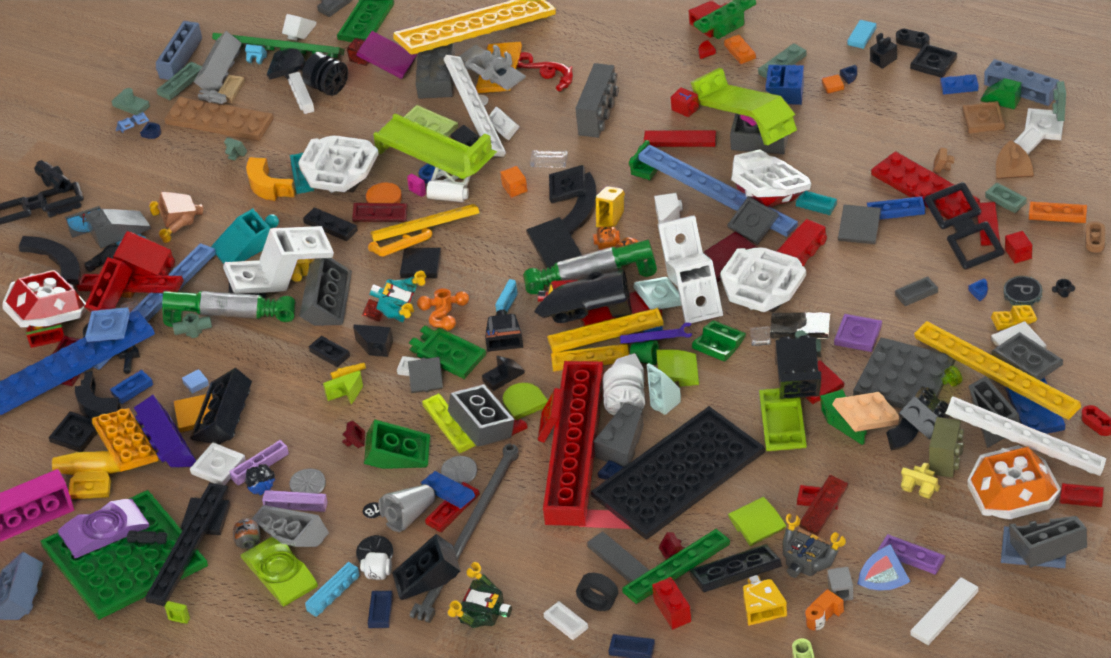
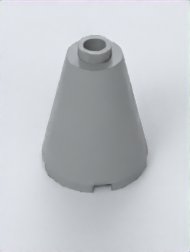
(405, 506)

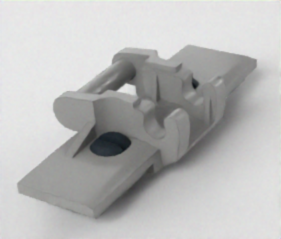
(492, 66)

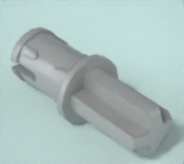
(212, 96)

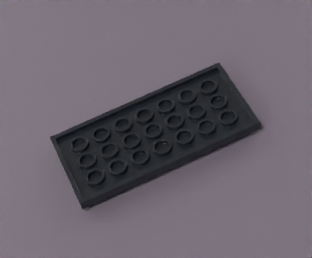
(677, 472)

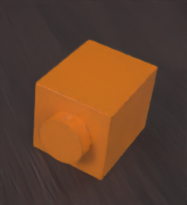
(513, 181)

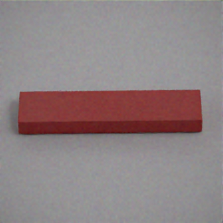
(681, 138)

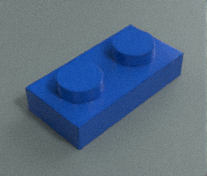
(959, 84)
(131, 386)

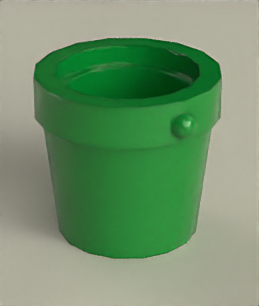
(645, 351)

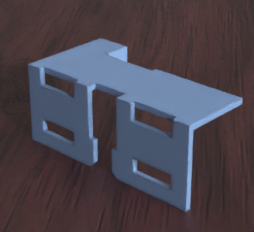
(135, 118)

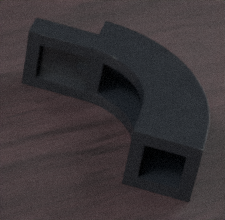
(91, 405)

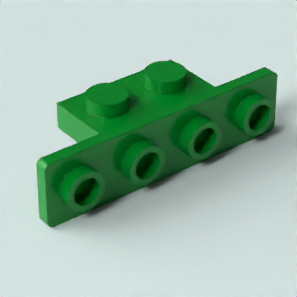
(725, 18)

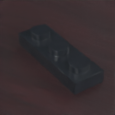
(330, 224)

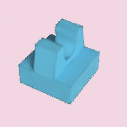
(255, 51)

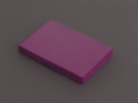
(386, 54)

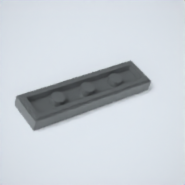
(616, 557)

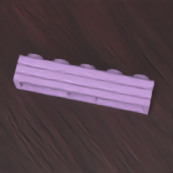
(267, 456)
(295, 500)

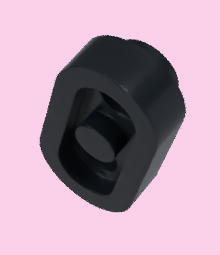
(912, 38)

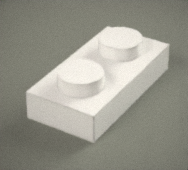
(503, 123)

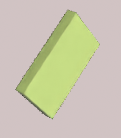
(432, 120)

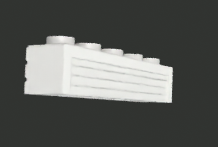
(300, 93)

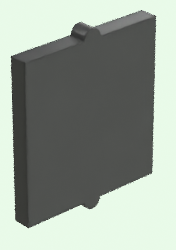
(425, 375)

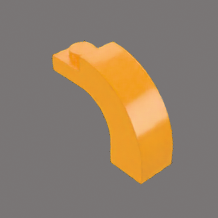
(265, 186)

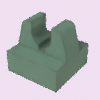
(234, 148)

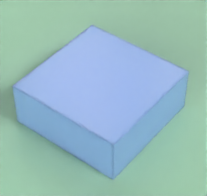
(195, 381)

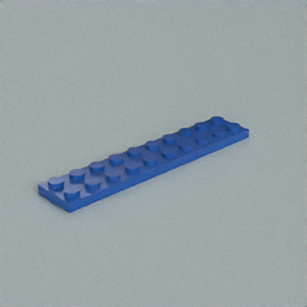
(68, 364)

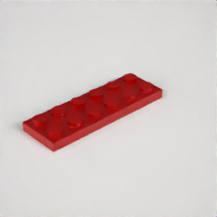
(920, 182)

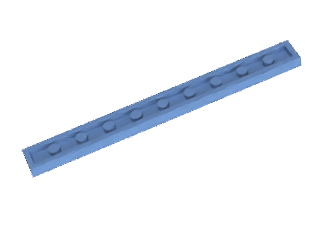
(707, 185)
(187, 269)

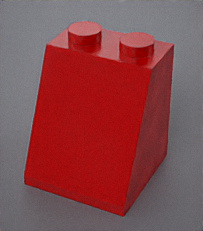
(144, 256)

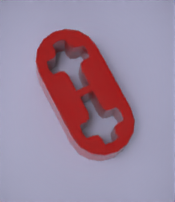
(1098, 422)

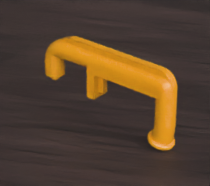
(406, 242)

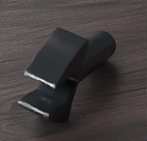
(134, 353)

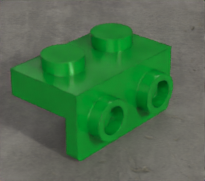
(640, 168)

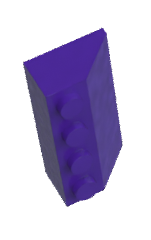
(163, 433)

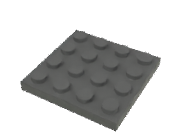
(901, 370)

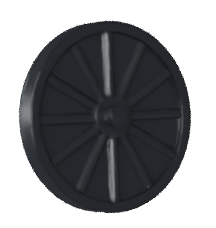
(374, 544)

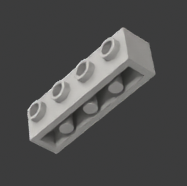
(218, 62)

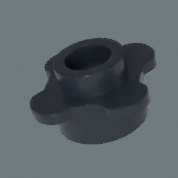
(1063, 287)

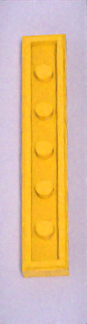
(424, 222)
(605, 330)

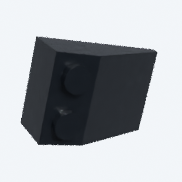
(426, 568)

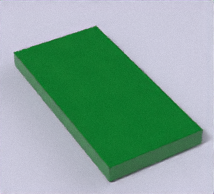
(364, 18)

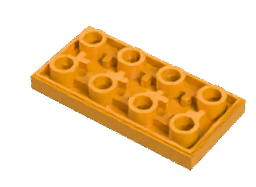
(124, 439)

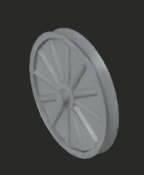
(459, 469)
(307, 481)

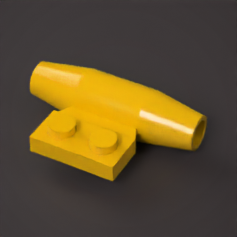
(89, 473)

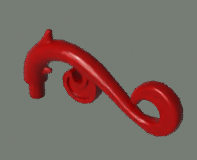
(547, 69)

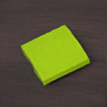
(679, 366)
(757, 521)

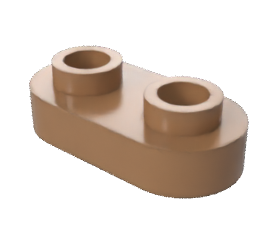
(1095, 236)

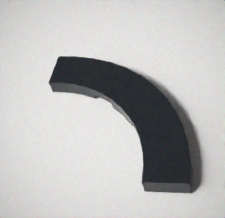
(583, 208)
(57, 252)

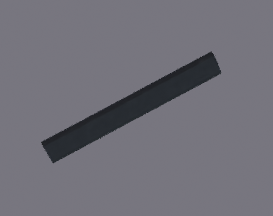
(187, 544)

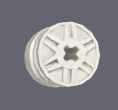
(621, 386)

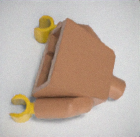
(176, 212)

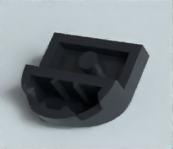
(285, 63)

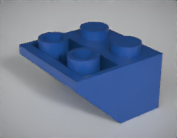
(786, 82)

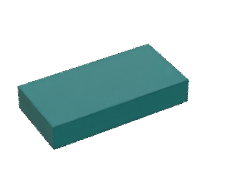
(816, 202)

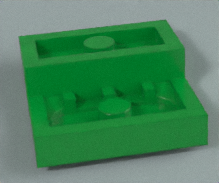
(718, 340)

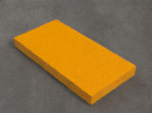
(514, 49)

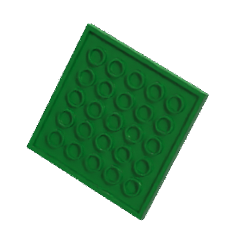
(121, 570)

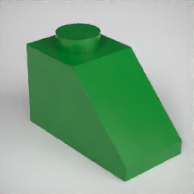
(1005, 91)

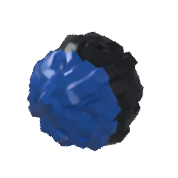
(259, 479)

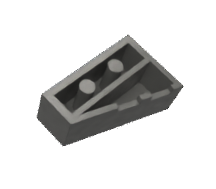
(986, 396)
(620, 436)
(1049, 540)

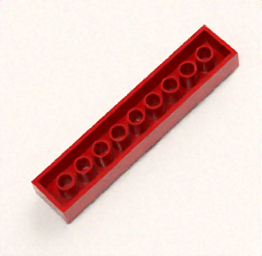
(573, 444)

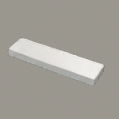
(944, 611)

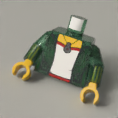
(481, 603)

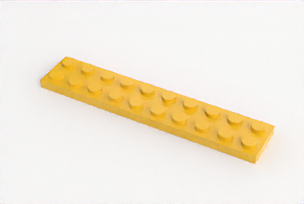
(472, 24)

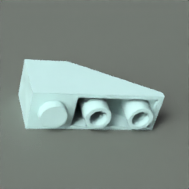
(662, 390)

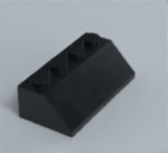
(225, 408)

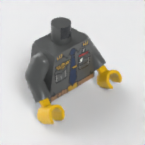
(807, 552)

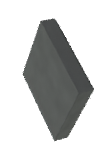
(753, 220)
(859, 224)

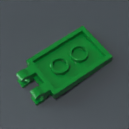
(454, 352)

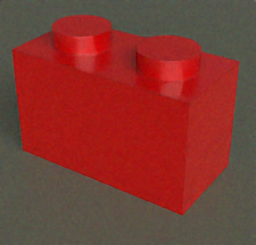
(671, 603)

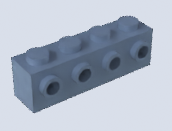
(179, 50)
(1033, 87)

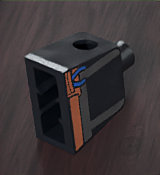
(503, 332)

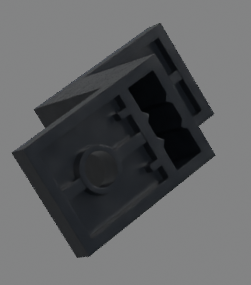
(797, 367)

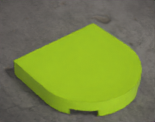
(523, 400)

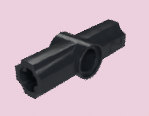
(52, 176)

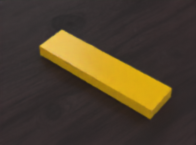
(605, 354)

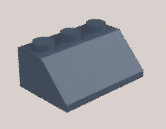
(19, 586)

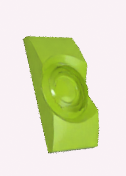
(781, 421)
(279, 570)

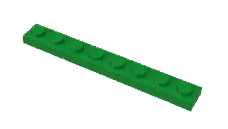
(271, 44)

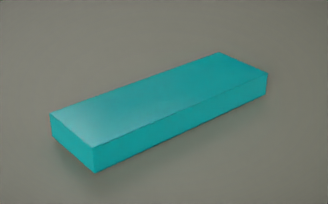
(300, 181)

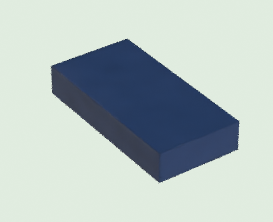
(380, 609)
(631, 646)

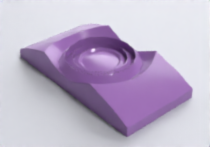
(102, 527)

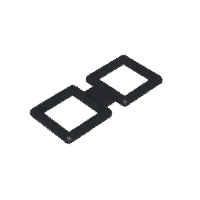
(39, 201)
(964, 225)

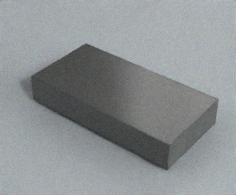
(916, 291)

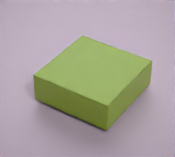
(177, 612)

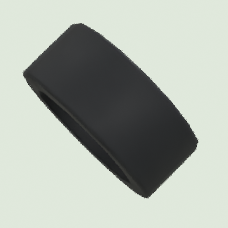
(600, 583)

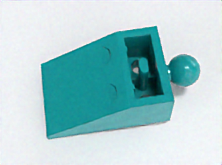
(244, 237)

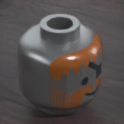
(246, 533)

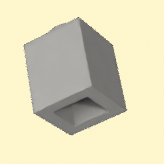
(840, 582)

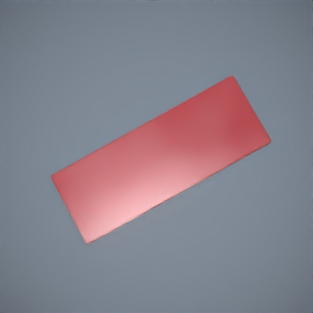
(604, 519)

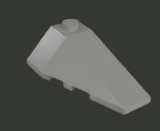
(291, 526)

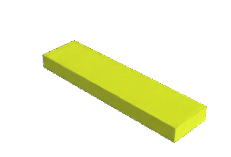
(438, 410)

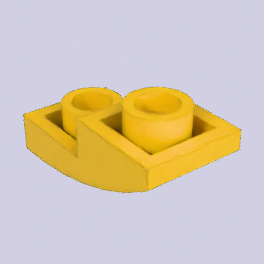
(1018, 314)

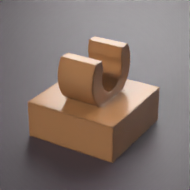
(942, 161)

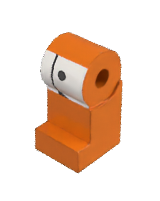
(823, 609)

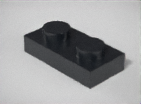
(329, 351)

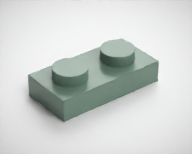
(1059, 96)
(1005, 197)

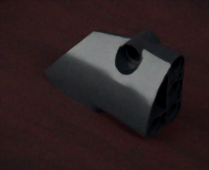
(575, 298)

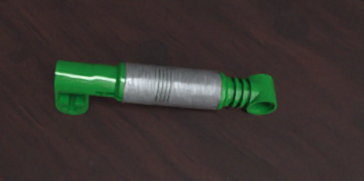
(599, 261)
(225, 304)

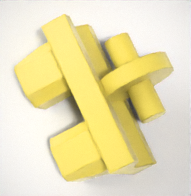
(922, 477)

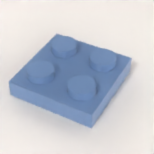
(107, 324)

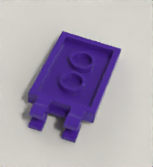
(657, 335)

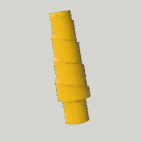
(347, 370)

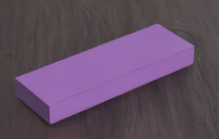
(914, 554)

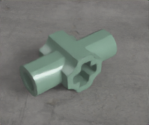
(192, 325)

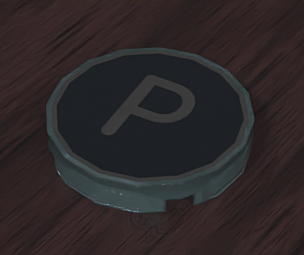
(1022, 291)

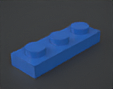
(899, 207)
(449, 489)

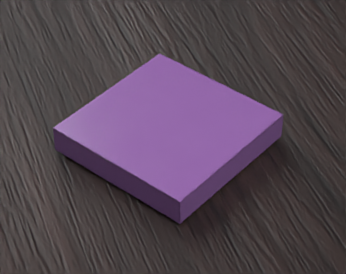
(858, 332)

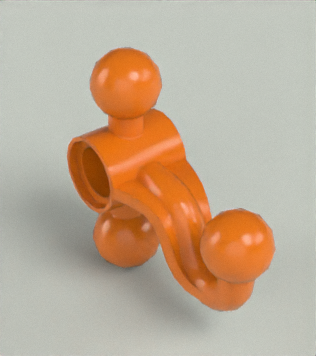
(443, 304)

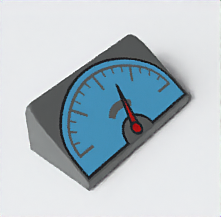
(77, 222)

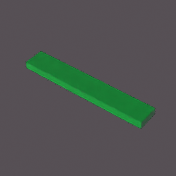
(676, 565)

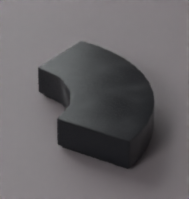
(902, 434)

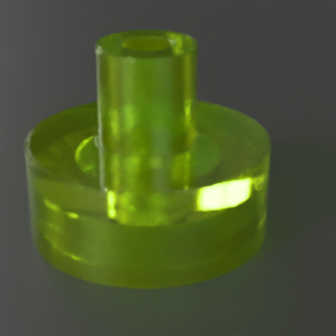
(952, 376)

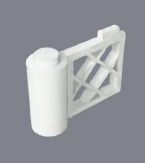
(447, 189)

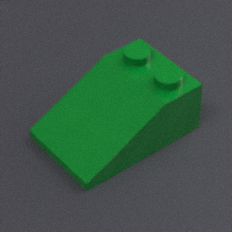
(395, 447)

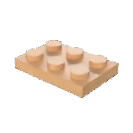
(866, 411)

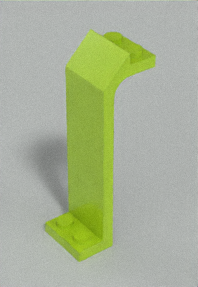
(768, 110)
(434, 147)

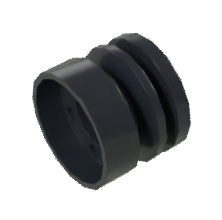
(325, 73)

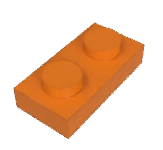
(739, 49)

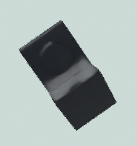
(502, 374)

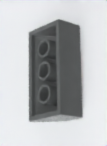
(325, 292)

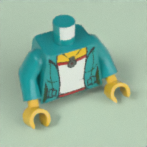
(397, 296)

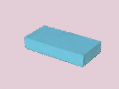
(861, 34)
(507, 296)

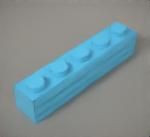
(332, 589)

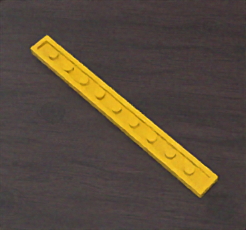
(998, 370)

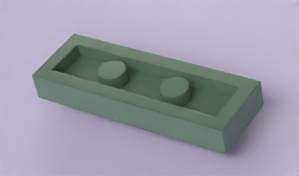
(787, 57)
(179, 81)

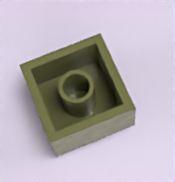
(946, 447)

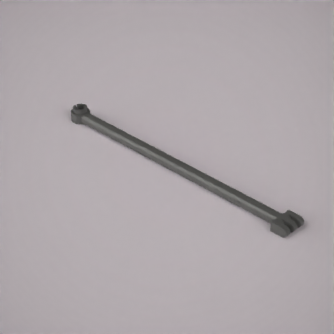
(509, 454)

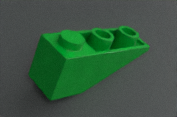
(835, 419)

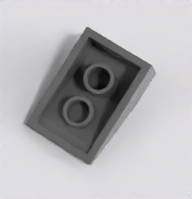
(110, 225)

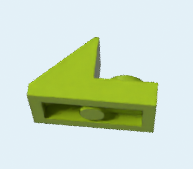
(346, 385)

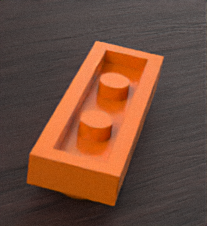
(1057, 212)

